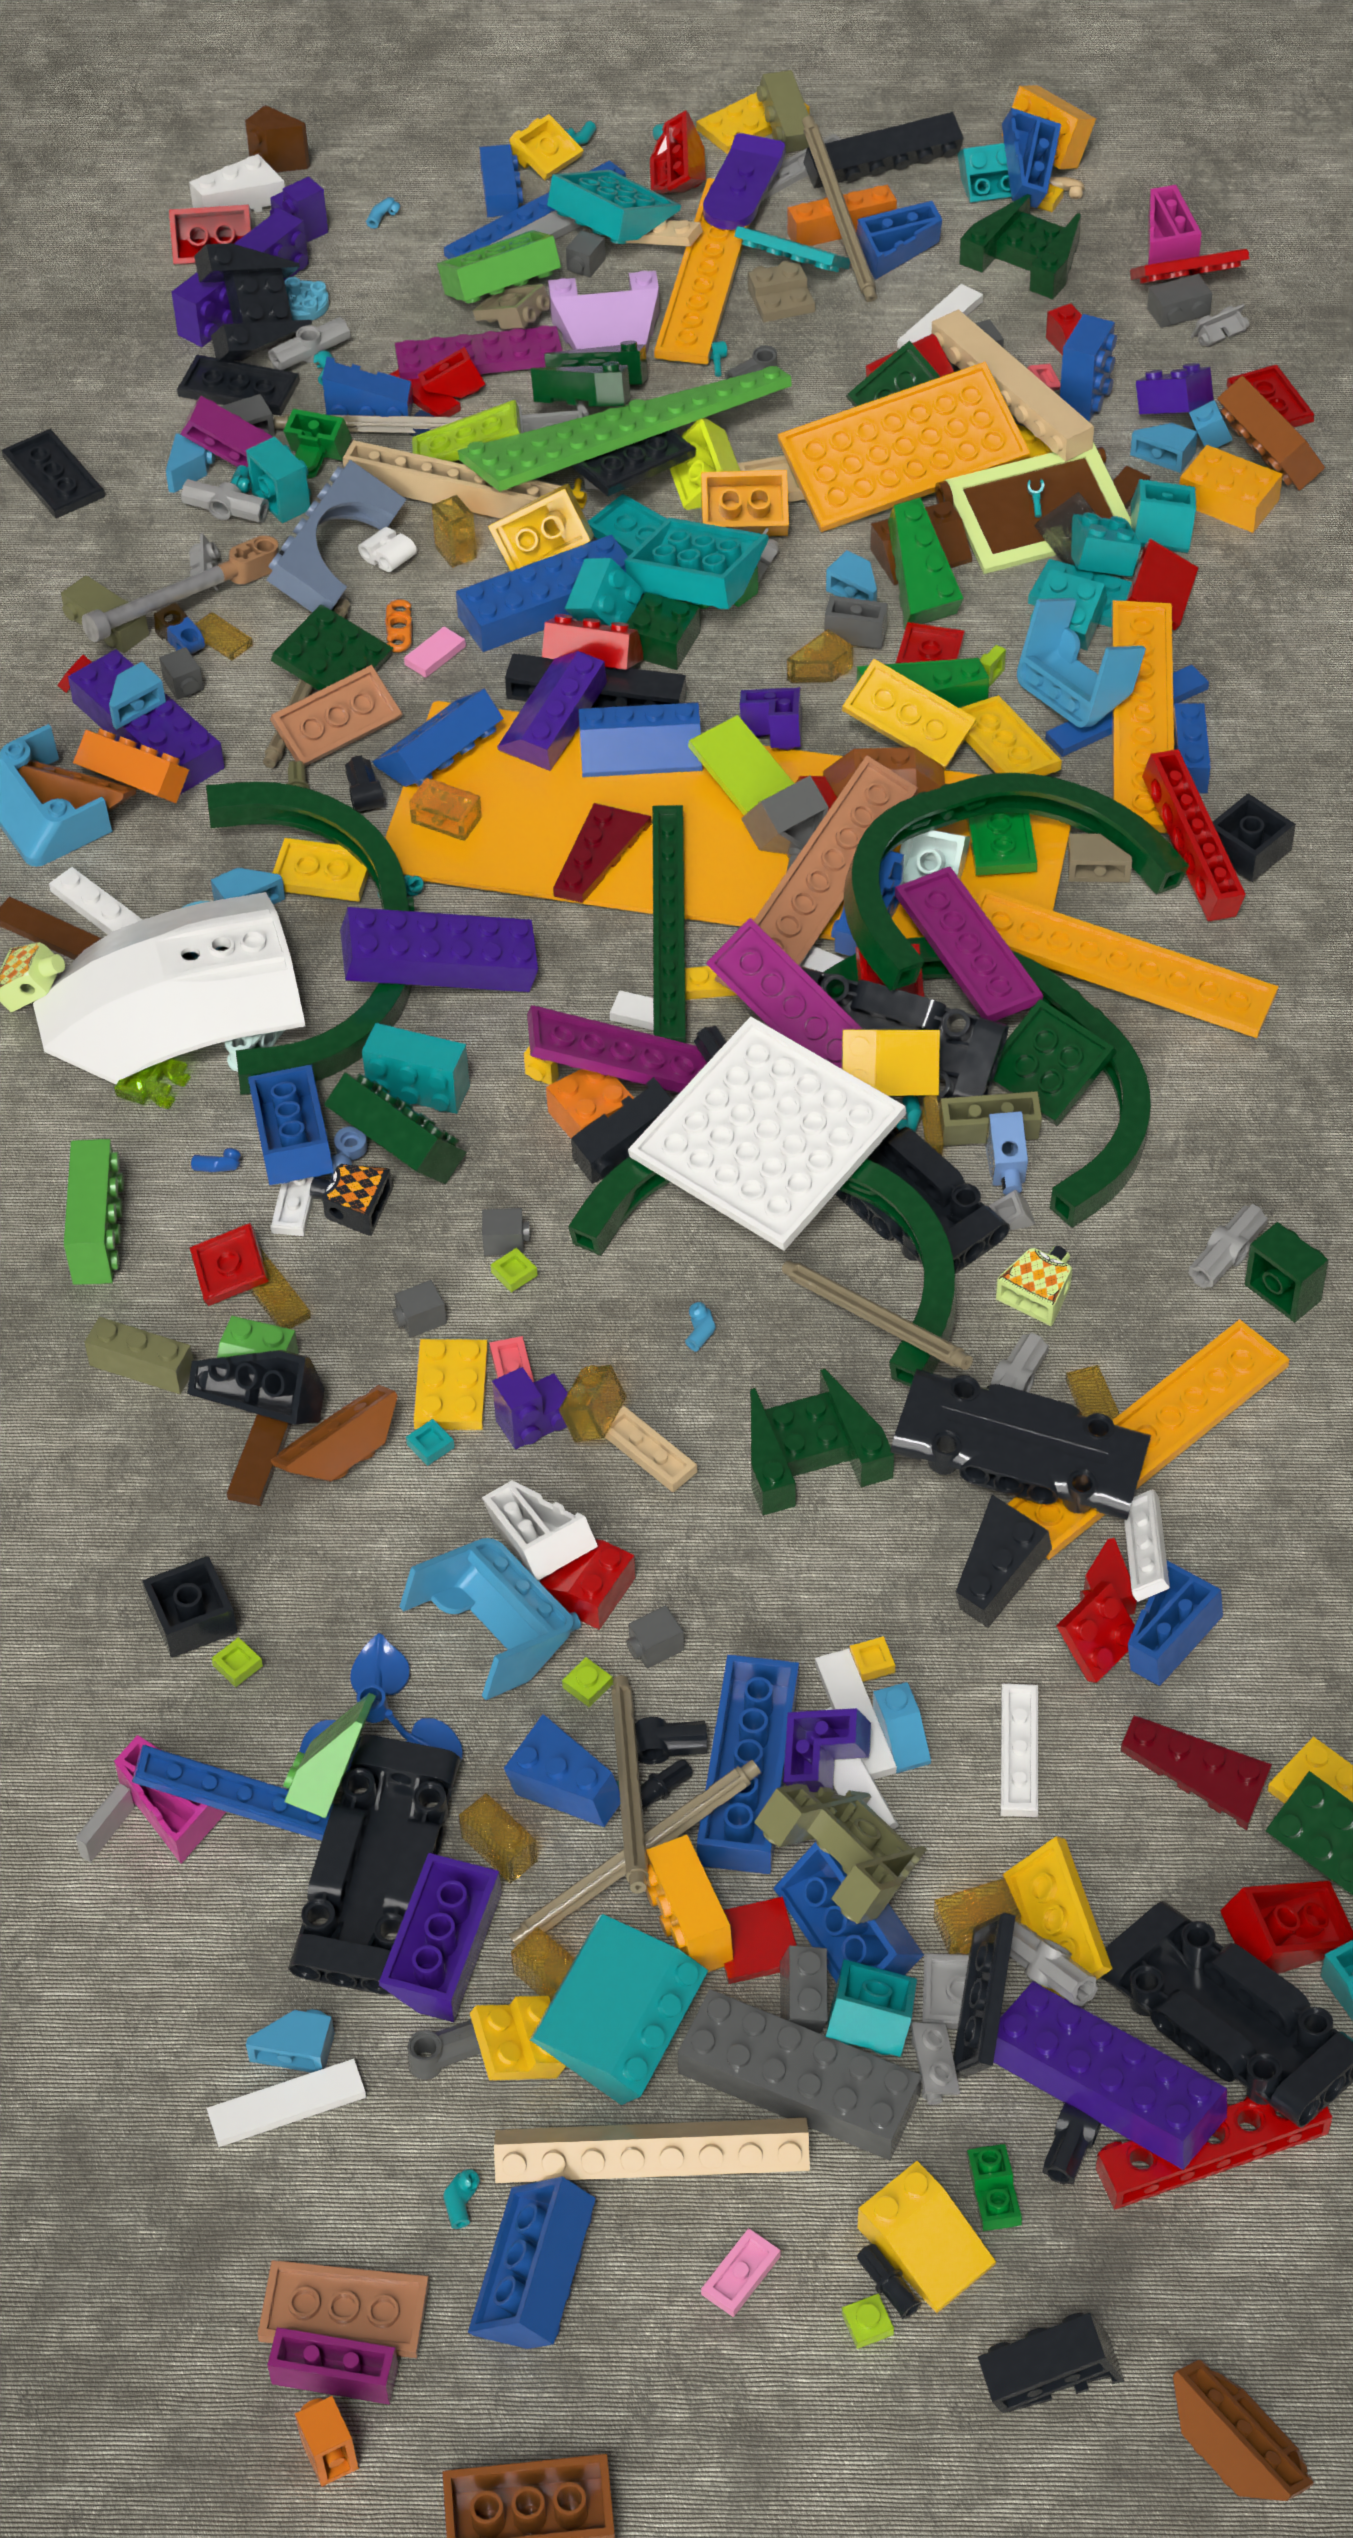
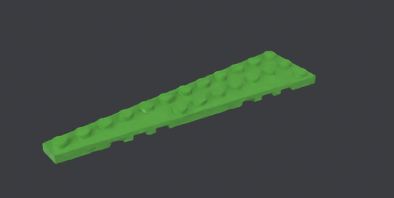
(561, 445)

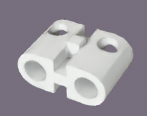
(387, 549)

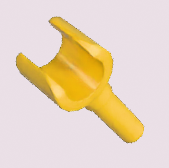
(580, 496)

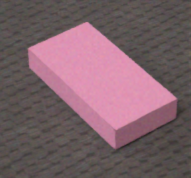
(434, 652)

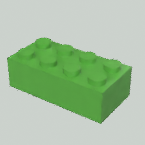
(499, 266)
(93, 1211)

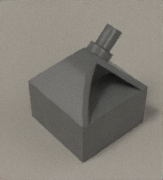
(787, 819)

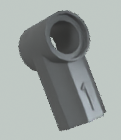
(762, 357)
(445, 2046)

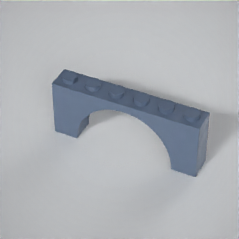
(352, 496)

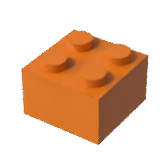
(584, 1098)

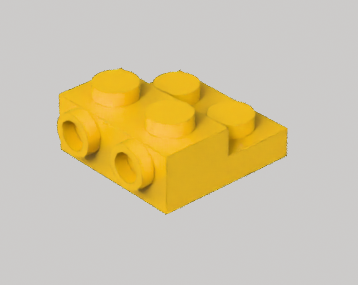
(545, 147)
(505, 2040)

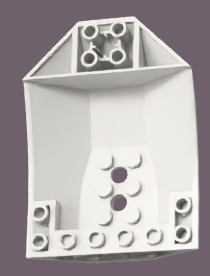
(142, 1003)

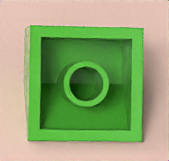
(249, 1337)

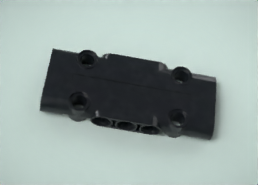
(965, 1057)
(965, 1219)
(1021, 1444)
(372, 1860)
(1231, 2013)

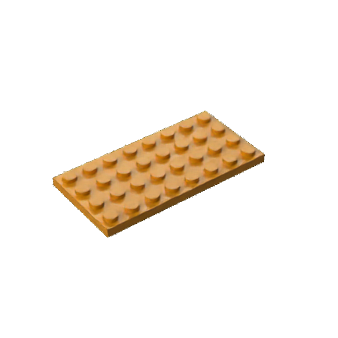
(902, 446)

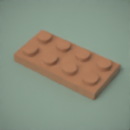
(336, 716)
(345, 2304)

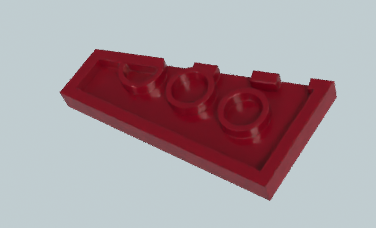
(597, 848)
(1212, 1772)

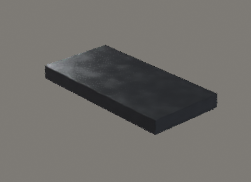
(237, 381)
(635, 462)
(53, 473)
(983, 1995)

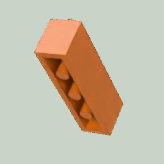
(815, 222)
(130, 765)

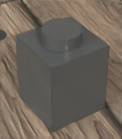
(585, 253)
(181, 673)
(504, 1231)
(419, 1309)
(655, 1637)

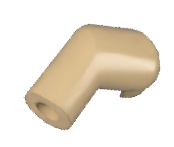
(1074, 186)

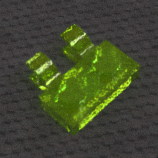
(147, 1083)

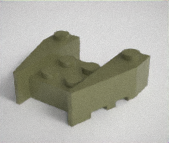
(850, 1831)

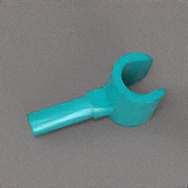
(719, 351)
(1036, 496)

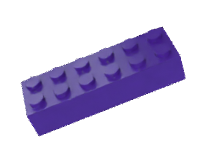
(205, 306)
(163, 728)
(438, 949)
(1109, 2075)

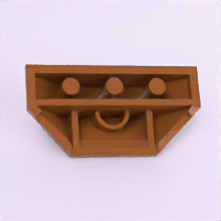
(904, 761)
(79, 789)
(342, 1438)
(1237, 2436)

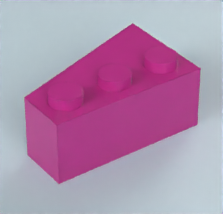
(1171, 227)
(175, 1819)

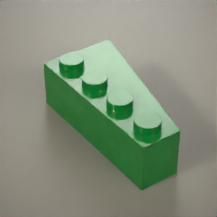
(921, 568)
(953, 680)

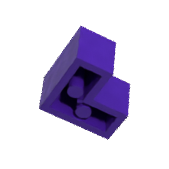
(306, 201)
(1175, 392)
(775, 714)
(528, 1408)
(818, 1740)

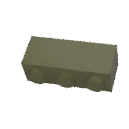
(784, 109)
(88, 596)
(966, 1118)
(139, 1355)

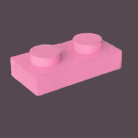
(740, 2272)

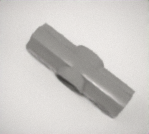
(308, 342)
(225, 501)
(1228, 1246)
(1022, 1363)
(1051, 1966)

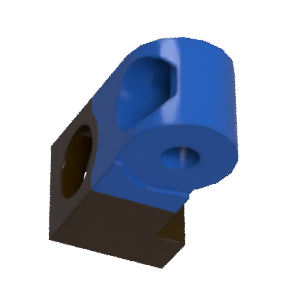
(180, 631)

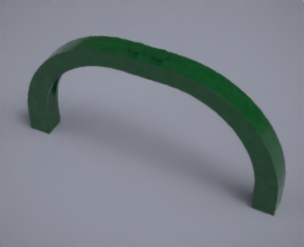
(1034, 794)
(315, 812)
(1113, 1167)
(633, 1182)

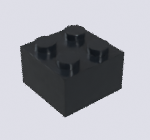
(1254, 836)
(189, 1606)

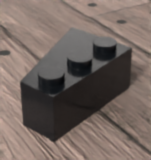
(607, 1140)
(1000, 1561)
(1049, 2362)

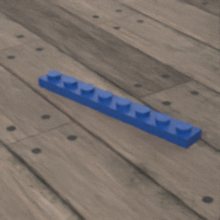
(510, 222)

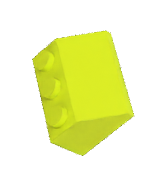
(711, 455)

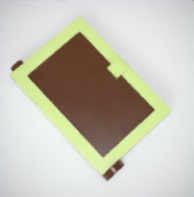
(1001, 511)

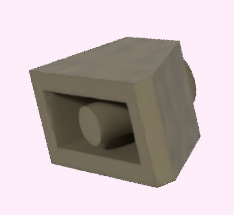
(1097, 860)

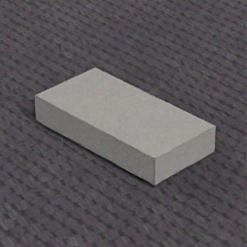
(104, 1822)

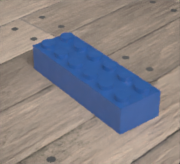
(528, 596)
(748, 1727)

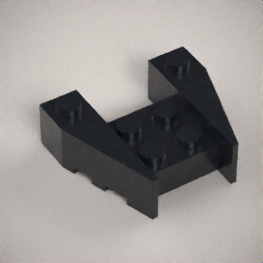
(255, 299)

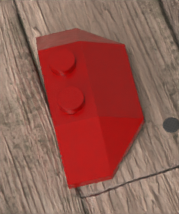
(677, 157)

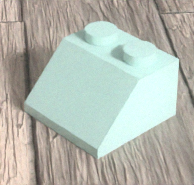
(934, 852)

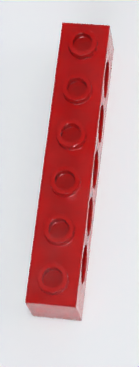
(1193, 835)
(1237, 2147)

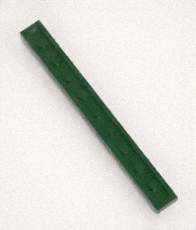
(668, 923)

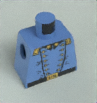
(1006, 1150)

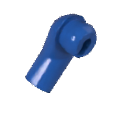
(212, 1164)

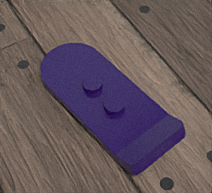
(742, 181)

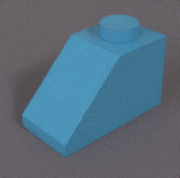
(1211, 425)
(1165, 445)
(187, 462)
(851, 578)
(135, 694)
(248, 882)
(902, 1726)
(294, 2041)

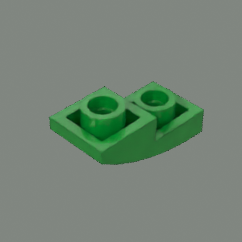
(994, 2187)

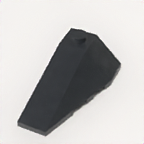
(263, 1383)

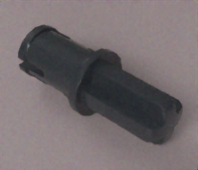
(661, 1784)
(888, 2281)

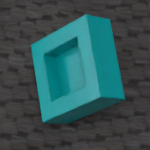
(430, 1442)

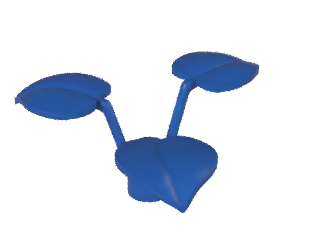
(384, 1672)

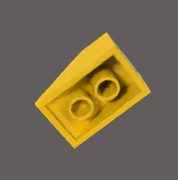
(542, 529)
(893, 1059)
(925, 2236)

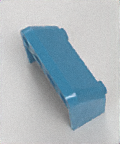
(1058, 679)
(47, 829)
(504, 1598)

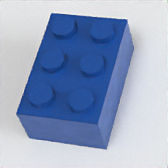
(1088, 365)

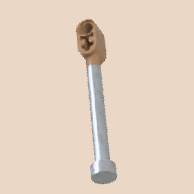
(245, 564)

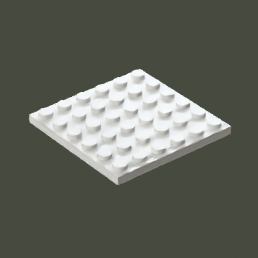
(767, 1132)

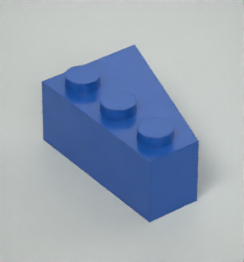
(1029, 153)
(898, 236)
(363, 393)
(889, 877)
(1173, 1624)
(562, 1775)

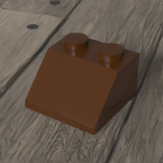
(278, 139)

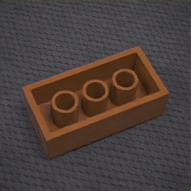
(1269, 434)
(530, 2500)

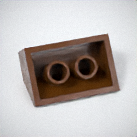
(948, 529)

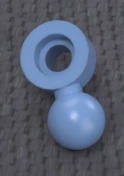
(343, 1140)

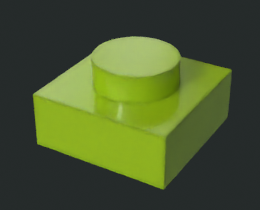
(994, 663)
(514, 1270)
(237, 1662)
(587, 1682)
(867, 2321)

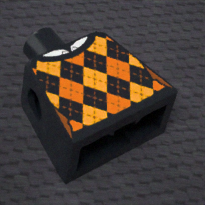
(354, 1196)

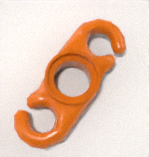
(392, 617)

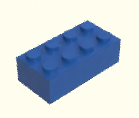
(290, 1125)

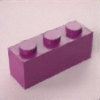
(222, 432)
(333, 2365)

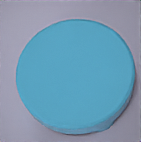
(306, 298)

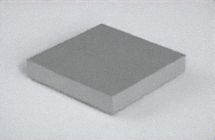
(943, 1988)

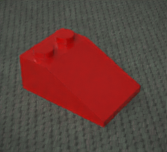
(593, 1582)
(1287, 1923)

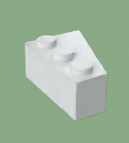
(238, 184)
(536, 1530)

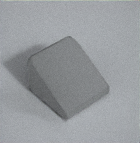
(1014, 1210)

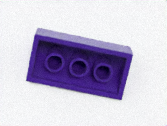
(553, 709)
(441, 1936)

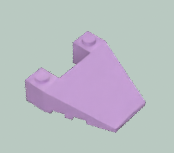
(605, 317)

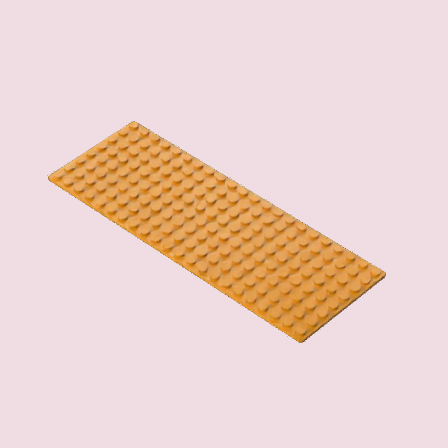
(538, 813)

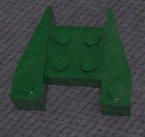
(1025, 242)
(591, 375)
(811, 1437)

